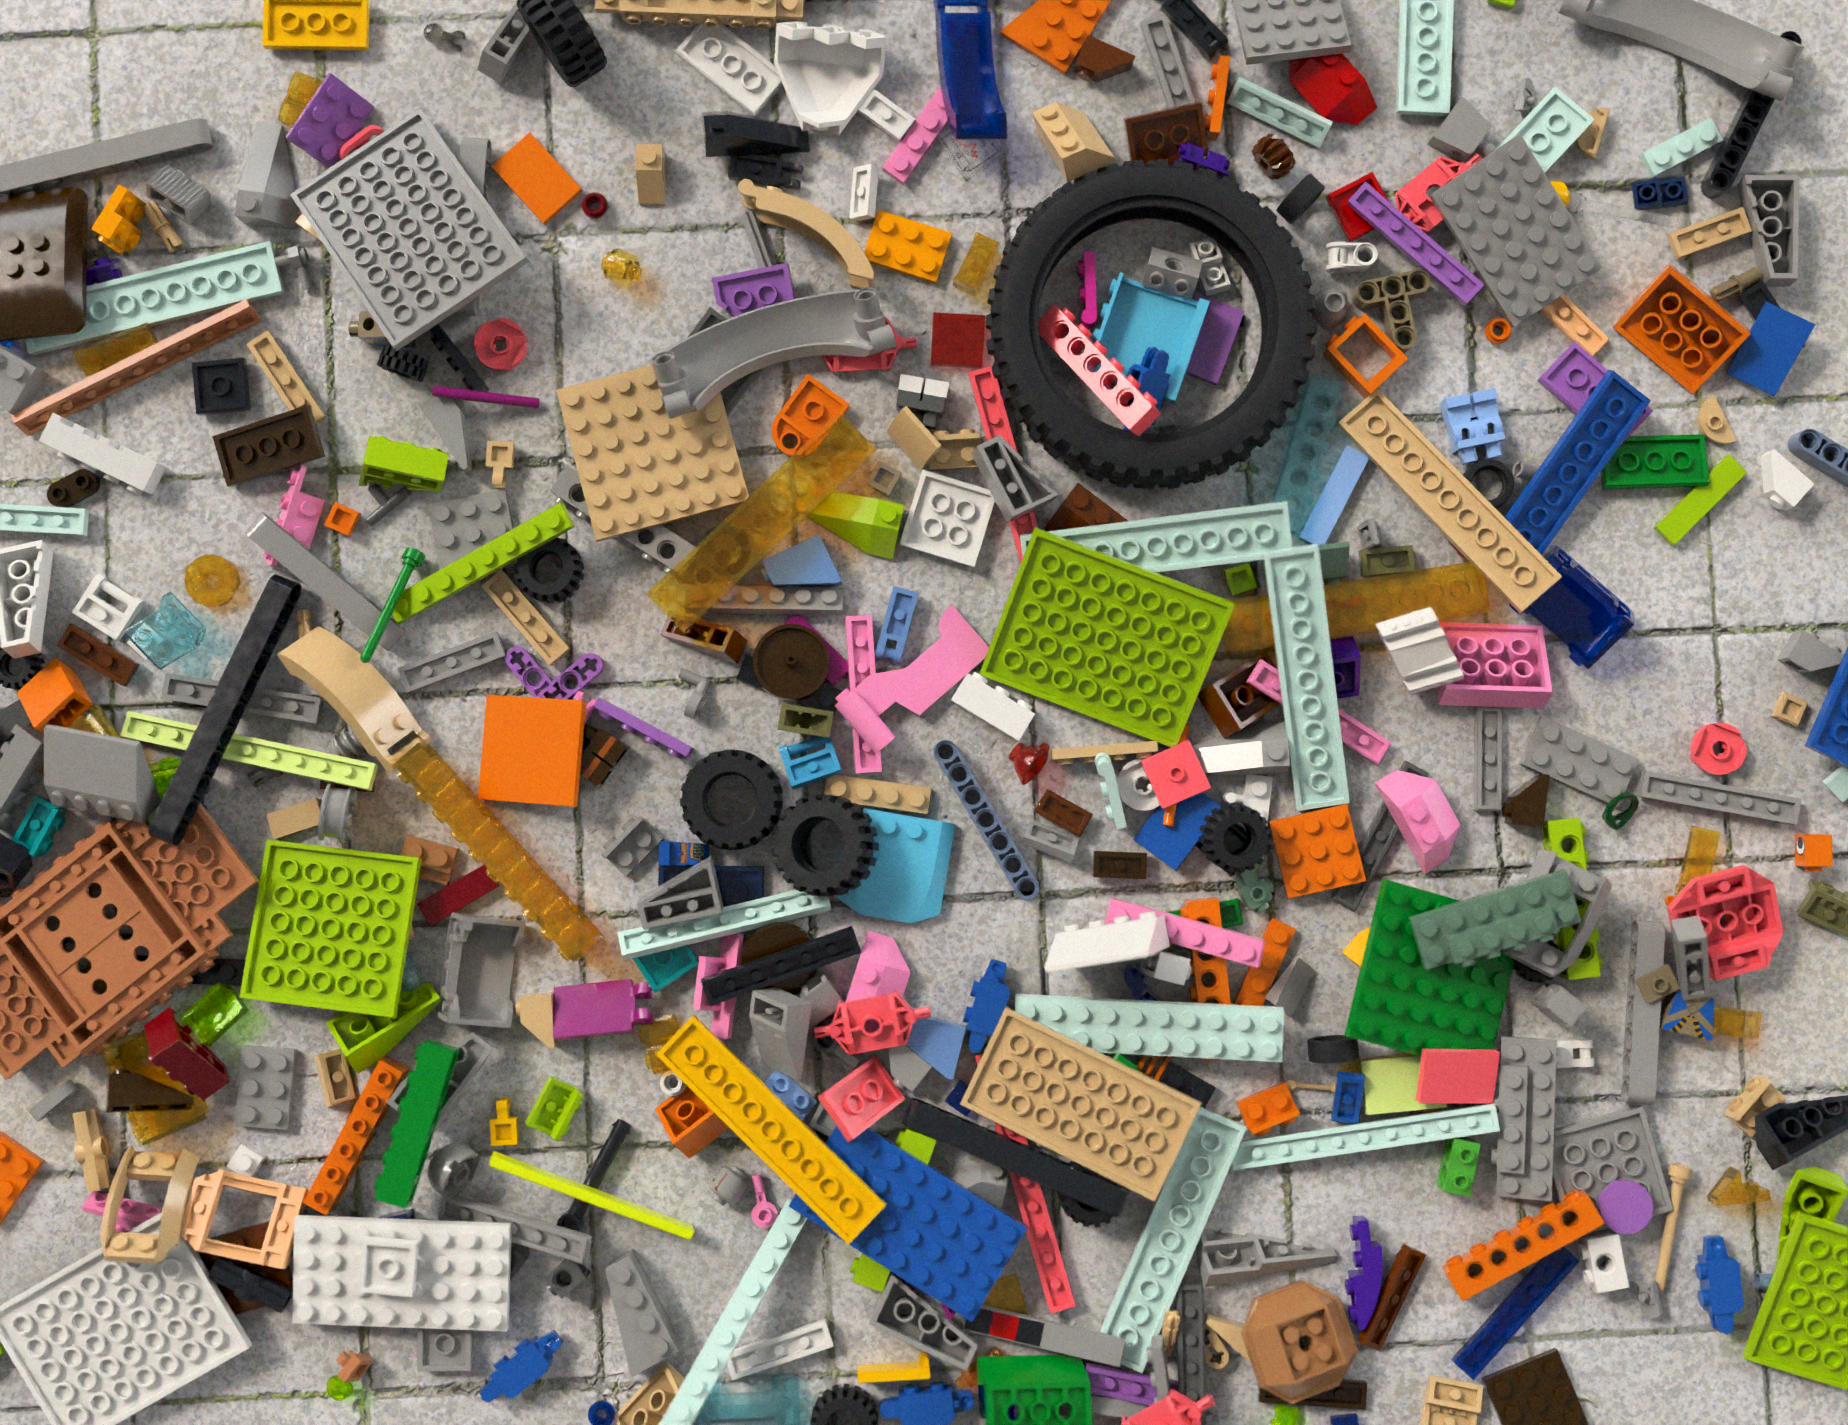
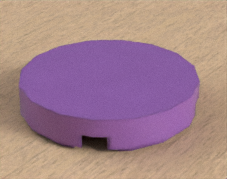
(1625, 1206)

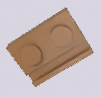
(437, 858)

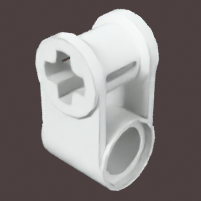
(1344, 257)

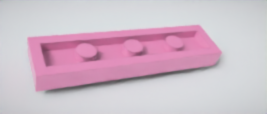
(917, 140)

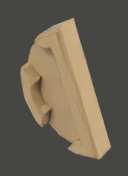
(1591, 138)
(1713, 422)

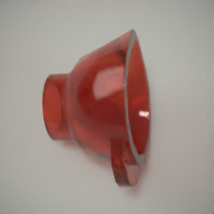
(1029, 760)

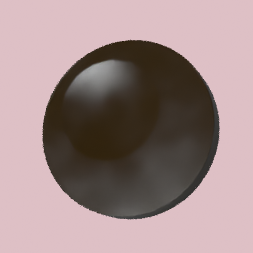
(791, 662)
(772, 939)

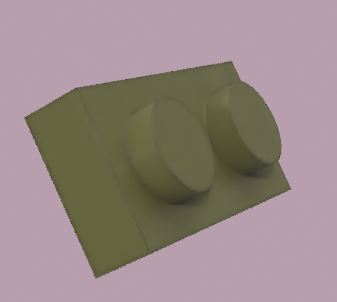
(1386, 560)

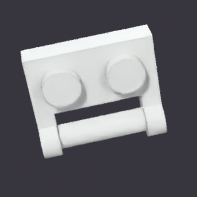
(103, 614)

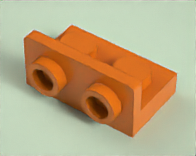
(1268, 1109)

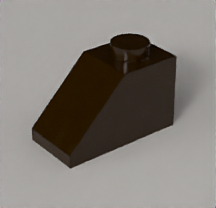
(1528, 803)

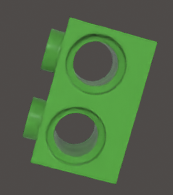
(1458, 1165)

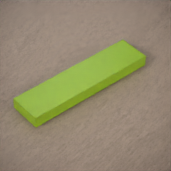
(1700, 500)

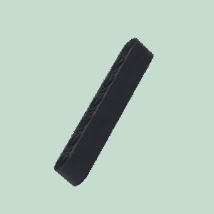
(1731, 146)

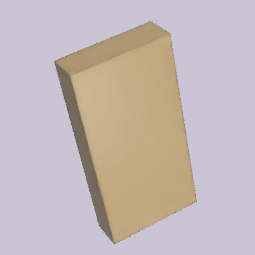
(294, 818)

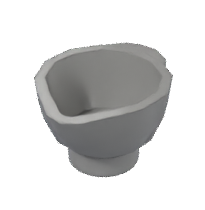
(1330, 306)

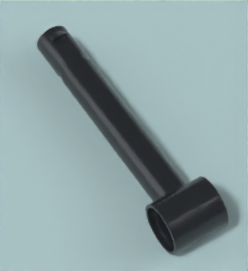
(598, 1171)

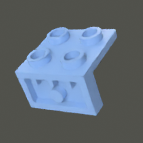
(790, 1093)

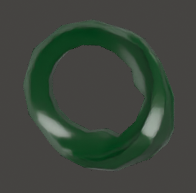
(1618, 821)

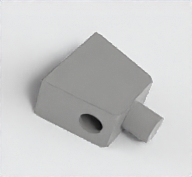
(1463, 133)

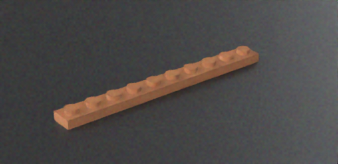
(137, 367)

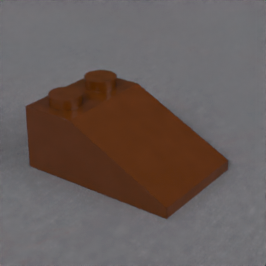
(1233, 701)

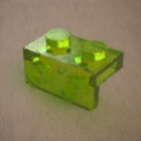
(215, 1013)

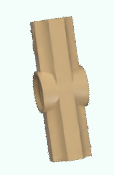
(92, 1149)

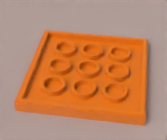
(532, 750)

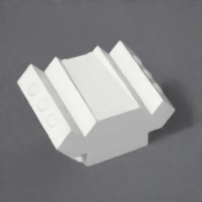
(1420, 650)

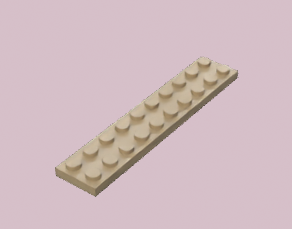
(1449, 501)

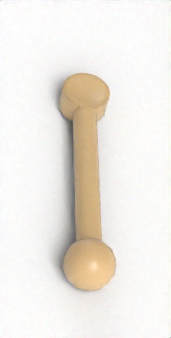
(1292, 1085)

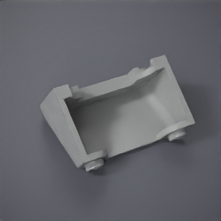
(479, 970)

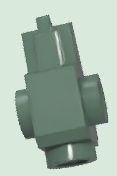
(1253, 890)

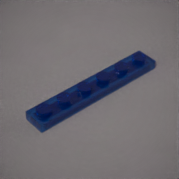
(1514, 1311)

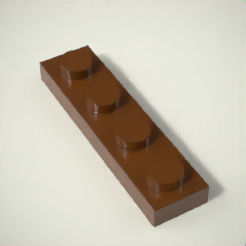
(1392, 1296)

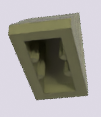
(805, 720)

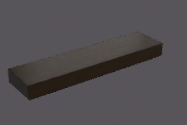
(1348, 1395)

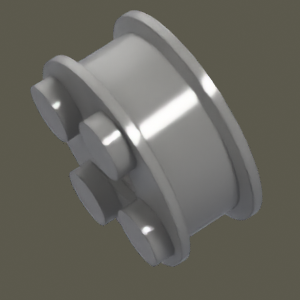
(337, 812)

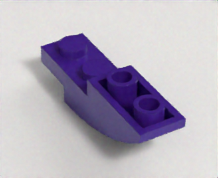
(1366, 1281)

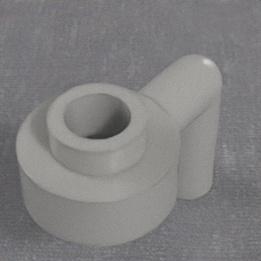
(695, 703)

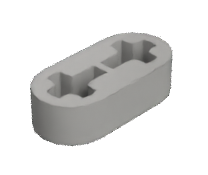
(53, 1100)

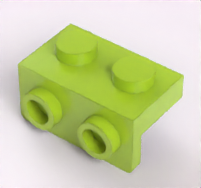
(555, 1108)

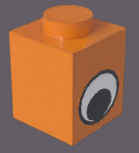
(1813, 851)

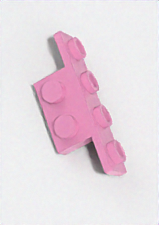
(299, 512)
(708, 965)
(130, 1212)

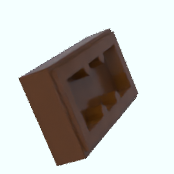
(1063, 812)

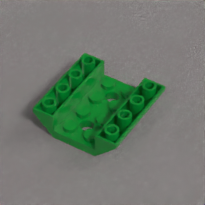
(1036, 1388)

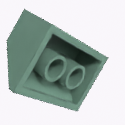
(1333, 560)

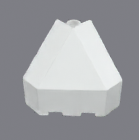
(827, 71)

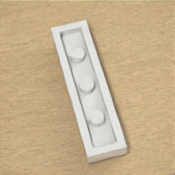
(780, 1349)

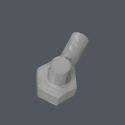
(297, 258)

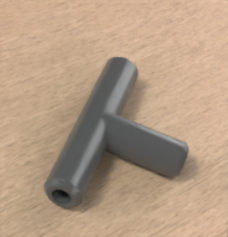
(386, 504)

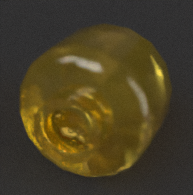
(621, 267)

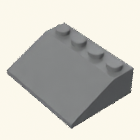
(98, 774)

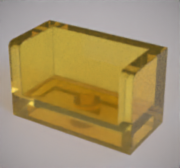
(976, 264)

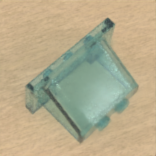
(754, 1408)

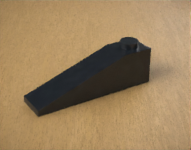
(1798, 1127)

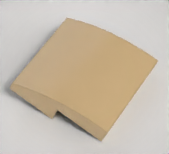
(913, 438)
(1451, 1402)

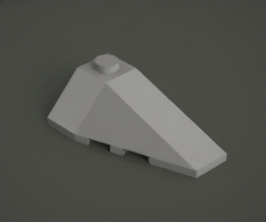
(267, 181)
(1250, 751)
(471, 1057)

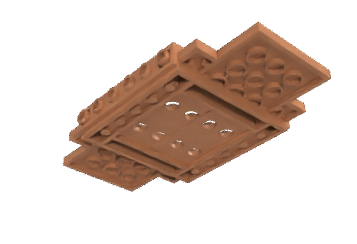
(159, 890)

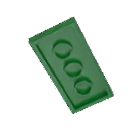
(1657, 463)

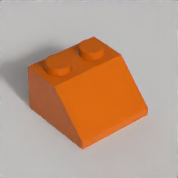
(689, 1122)

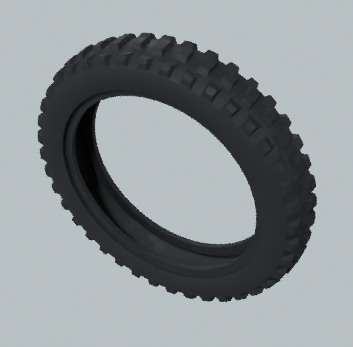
(1182, 197)

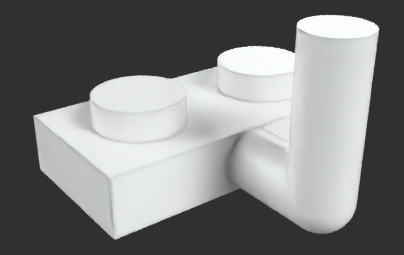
(1255, 794)

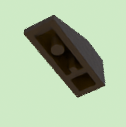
(139, 1093)

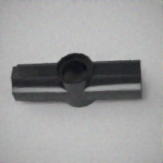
(250, 1284)

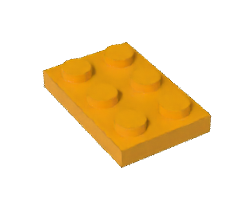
(907, 246)

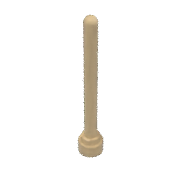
(1679, 1176)

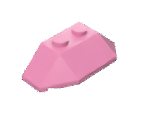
(1421, 816)
(878, 971)

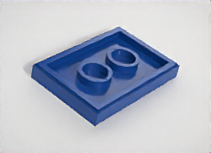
(1770, 349)
(1175, 843)

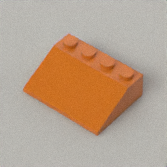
(1681, 328)

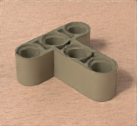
(1399, 302)

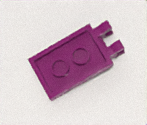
(599, 1009)

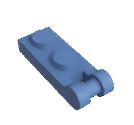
(896, 623)

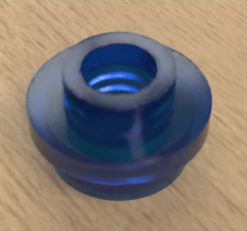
(607, 1407)

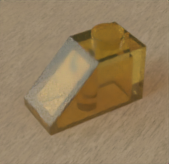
(1736, 1022)

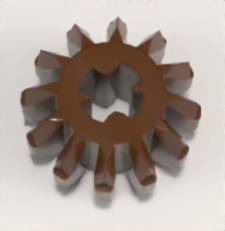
(1273, 156)

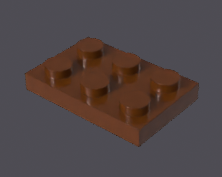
(1162, 132)

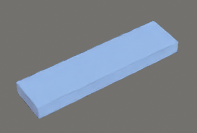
(1334, 496)

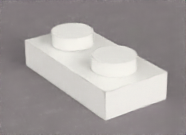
(886, 115)
(864, 192)

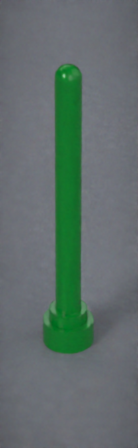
(412, 559)

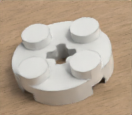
(1127, 790)

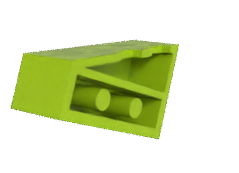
(403, 464)

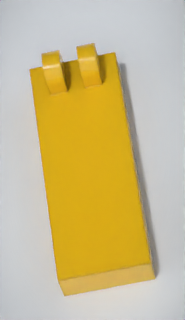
(895, 1371)

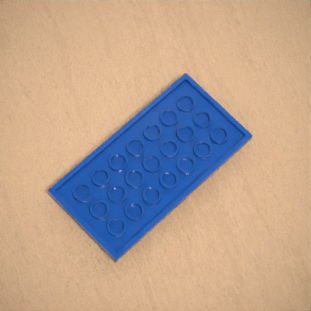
(930, 1227)

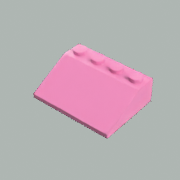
(1500, 666)

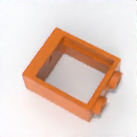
(1348, 371)

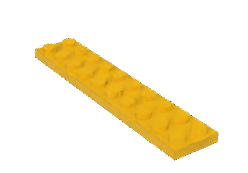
(771, 1129)

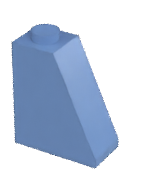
(802, 566)
(937, 1043)

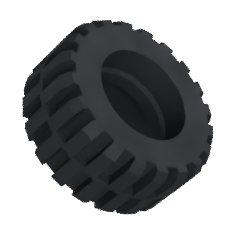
(564, 38)
(696, 791)
(793, 838)

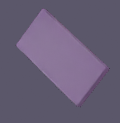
(1575, 378)

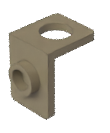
(1657, 984)

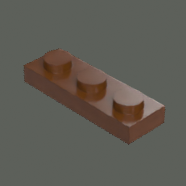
(98, 654)

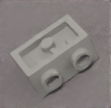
(632, 845)

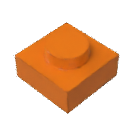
(342, 519)

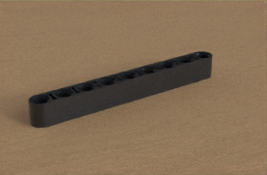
(1016, 1157)

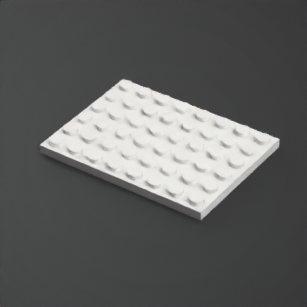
(118, 1333)

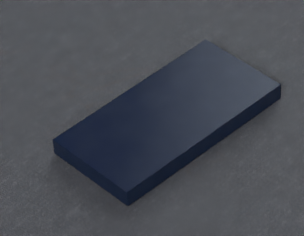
(736, 883)

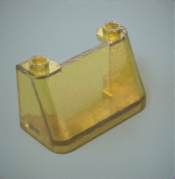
(149, 1126)

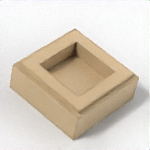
(1789, 709)

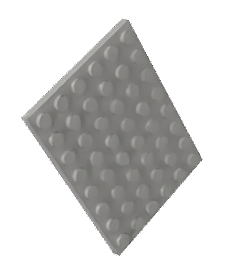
(409, 229)

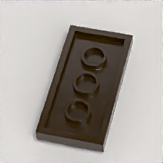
(268, 446)

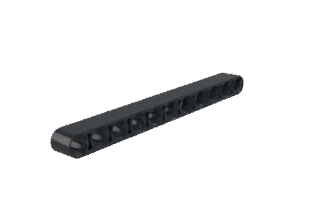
(224, 710)

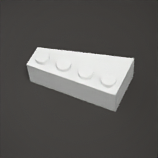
(24, 596)

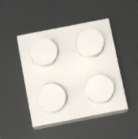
(388, 1266)

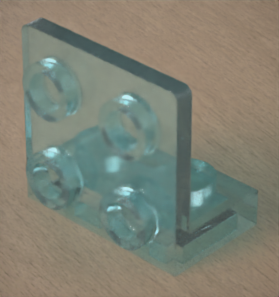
(167, 632)

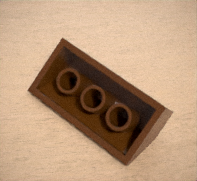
(1082, 510)

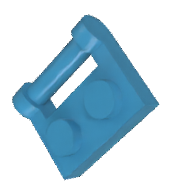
(812, 766)

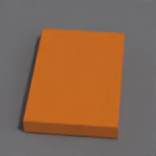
(537, 178)

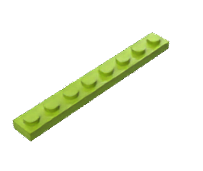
(483, 562)

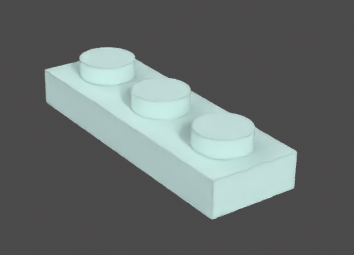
(1681, 148)

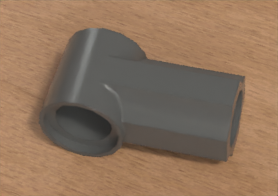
(838, 1054)

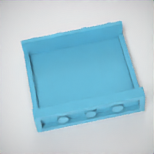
(1149, 318)

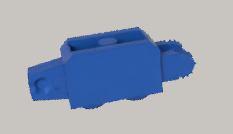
(1151, 376)
(988, 1004)
(1719, 1283)
(522, 1368)
(927, 1404)

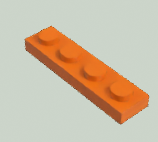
(1259, 980)

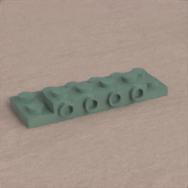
(1495, 921)

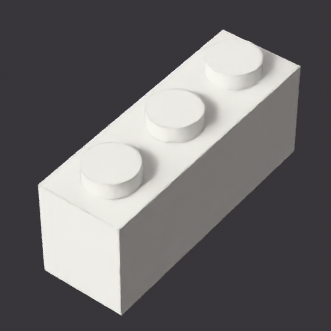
(993, 706)

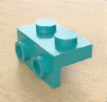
(40, 826)

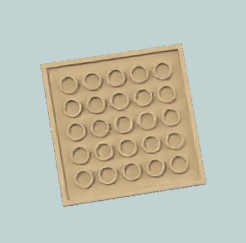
(640, 464)

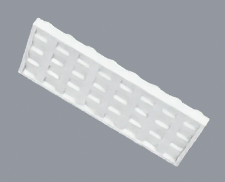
(458, 1275)

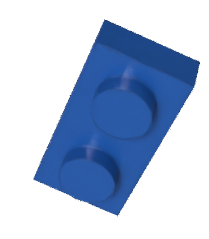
(1347, 1097)

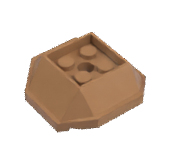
(1273, 1334)

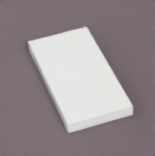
(731, 66)

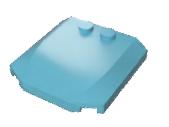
(908, 871)

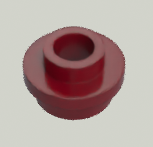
(594, 198)

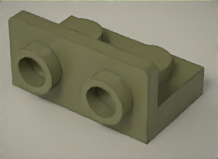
(1826, 906)

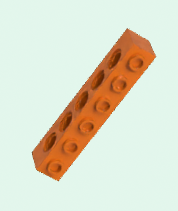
(1206, 909)
(356, 1136)
(1538, 1246)

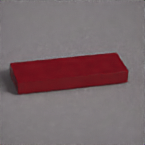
(457, 895)

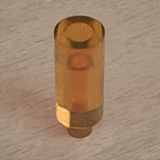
(970, 1376)

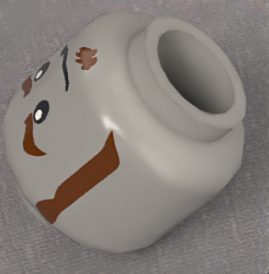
(728, 1185)

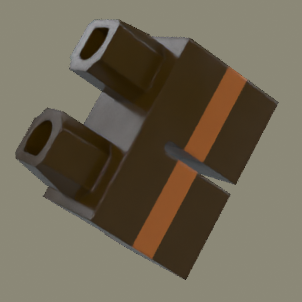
(605, 746)

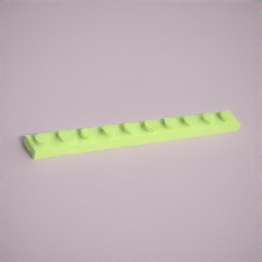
(256, 752)

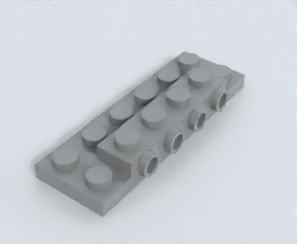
(1525, 1118)

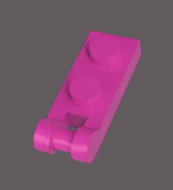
(1087, 292)

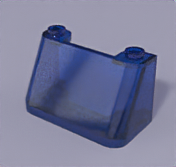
(1581, 611)

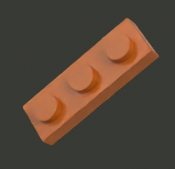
(1216, 97)

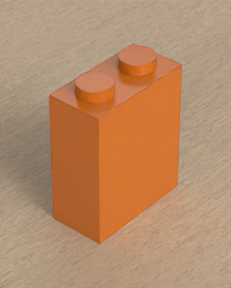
(54, 696)

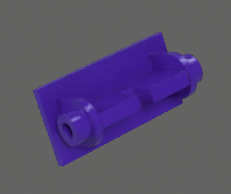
(1214, 161)
(103, 270)

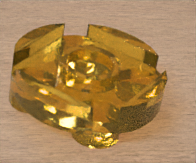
(198, 573)

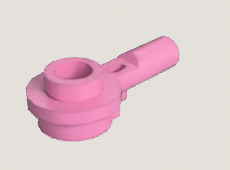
(764, 1212)

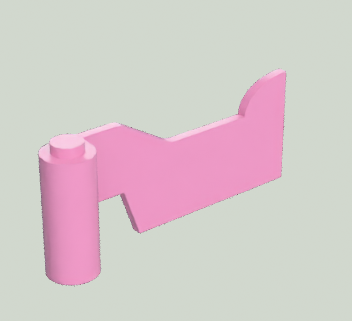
(915, 685)

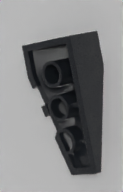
(741, 134)

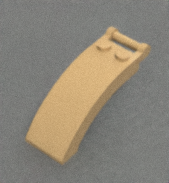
(812, 222)
(355, 692)

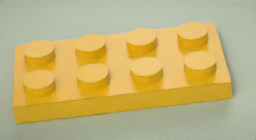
(316, 24)

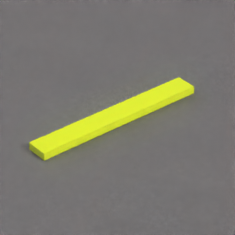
(591, 1195)

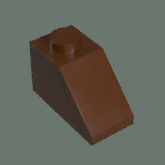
(1101, 60)

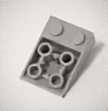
(780, 1029)

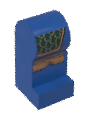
(682, 853)

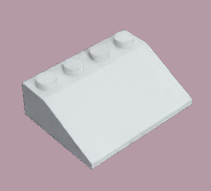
(1108, 942)

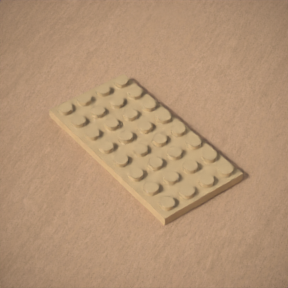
(1080, 1103)

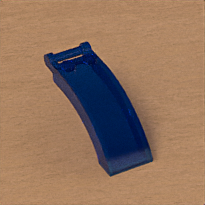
(968, 72)

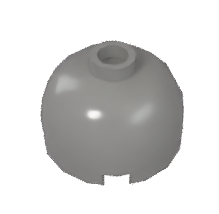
(451, 1167)

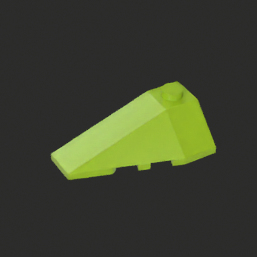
(862, 521)
(1811, 1193)

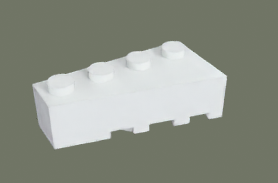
(102, 454)

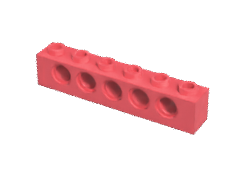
(1135, 417)

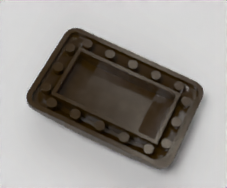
(43, 263)

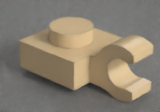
(499, 458)

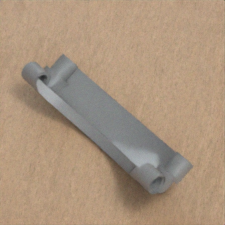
(1699, 35)
(793, 329)

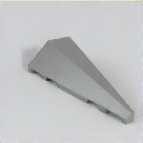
(1235, 1257)

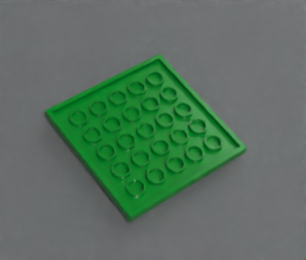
(1420, 1008)

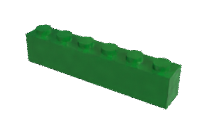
(416, 1123)

